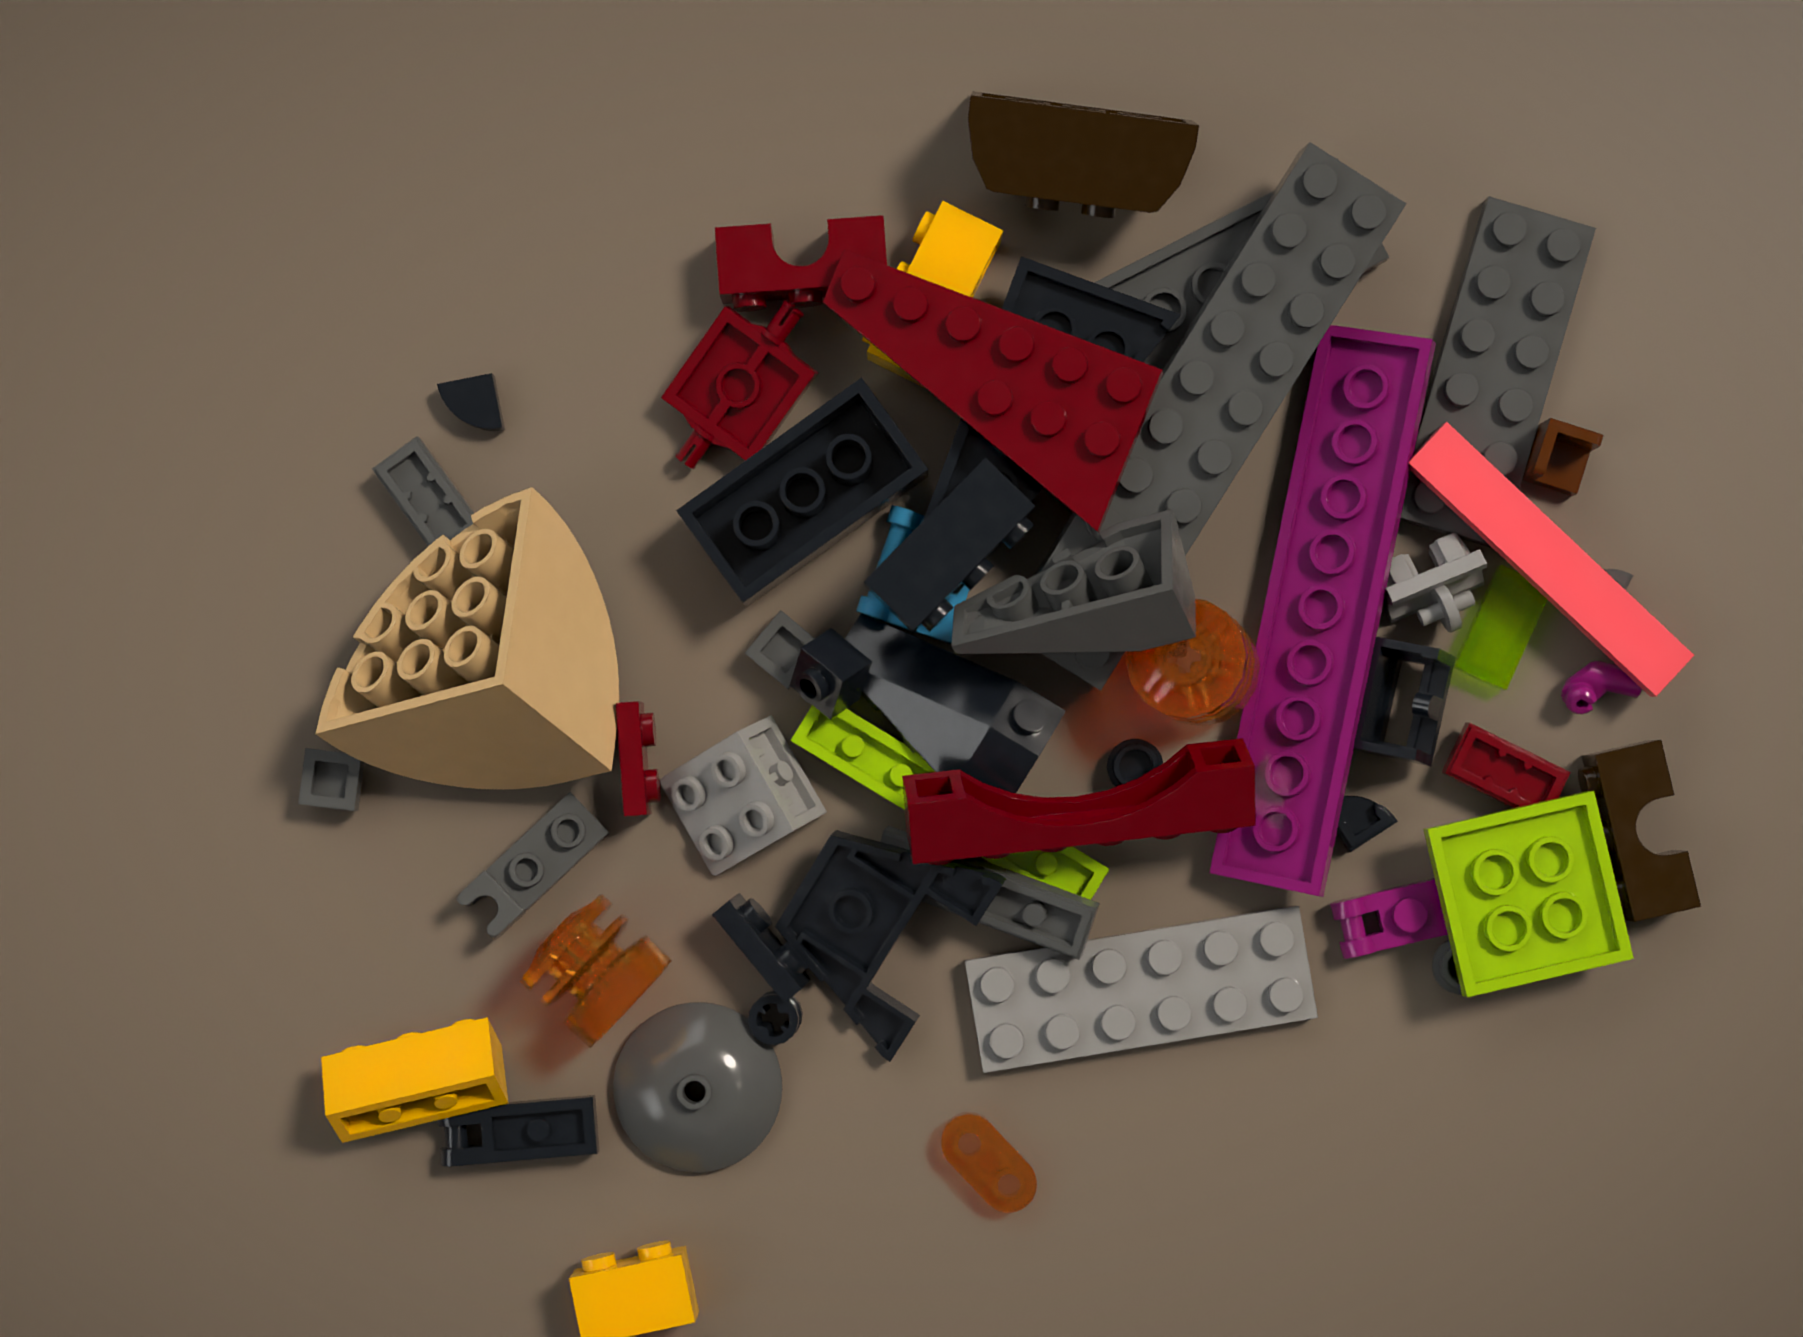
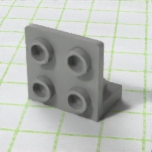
(742, 795)

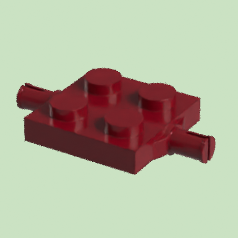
(739, 384)

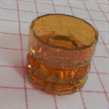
(1214, 686)
(595, 969)

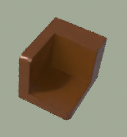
(1560, 456)

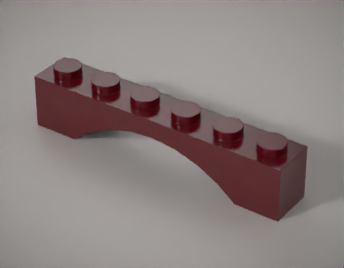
(1192, 792)

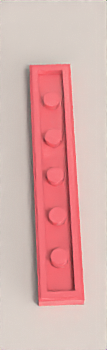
(1549, 560)

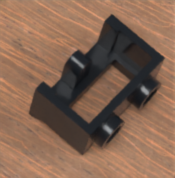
(1426, 706)

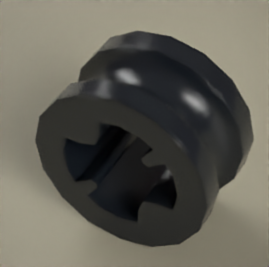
(765, 1030)

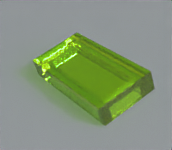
(1500, 629)

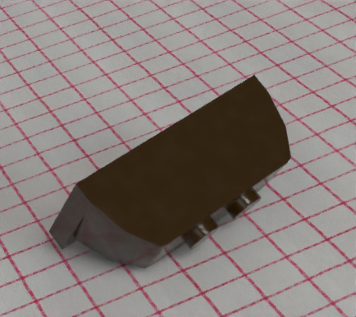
(1078, 153)

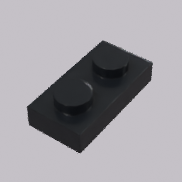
(777, 963)

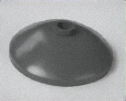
(705, 1046)

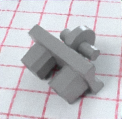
(1439, 591)

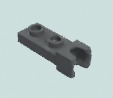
(535, 862)

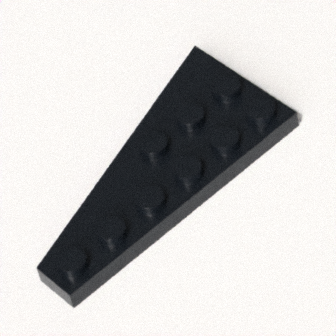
(1076, 309)

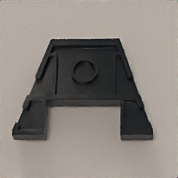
(856, 910)

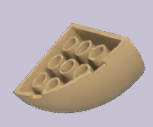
(484, 660)

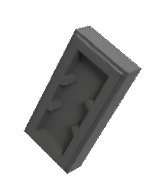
(424, 492)

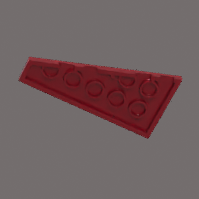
(1030, 390)

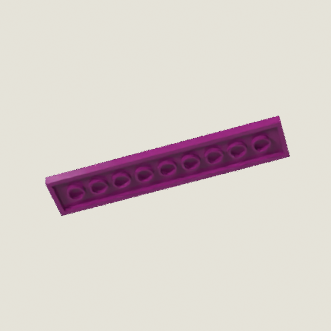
(1326, 601)

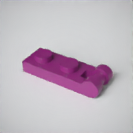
(1403, 915)

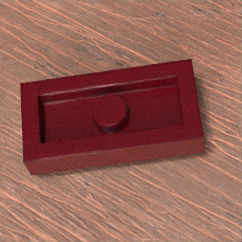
(638, 782)

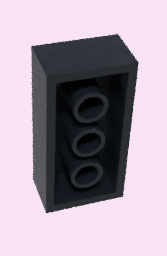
(803, 492)

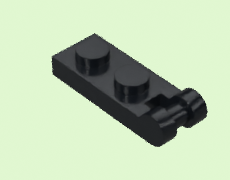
(523, 1131)

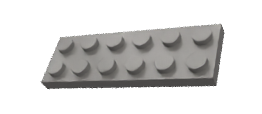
(1141, 989)

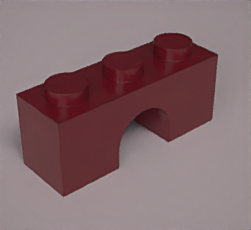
(755, 274)

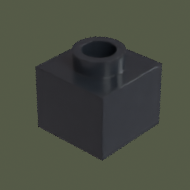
(830, 673)

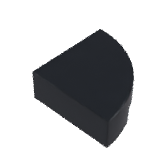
(474, 401)
(1361, 821)

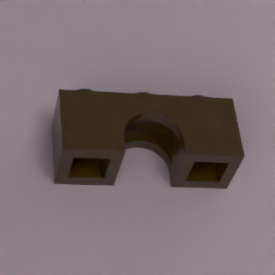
(1623, 784)

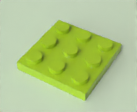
(1528, 894)

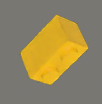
(634, 1292)

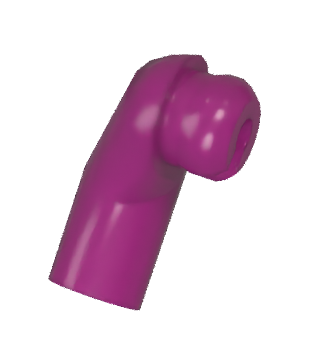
(1593, 682)

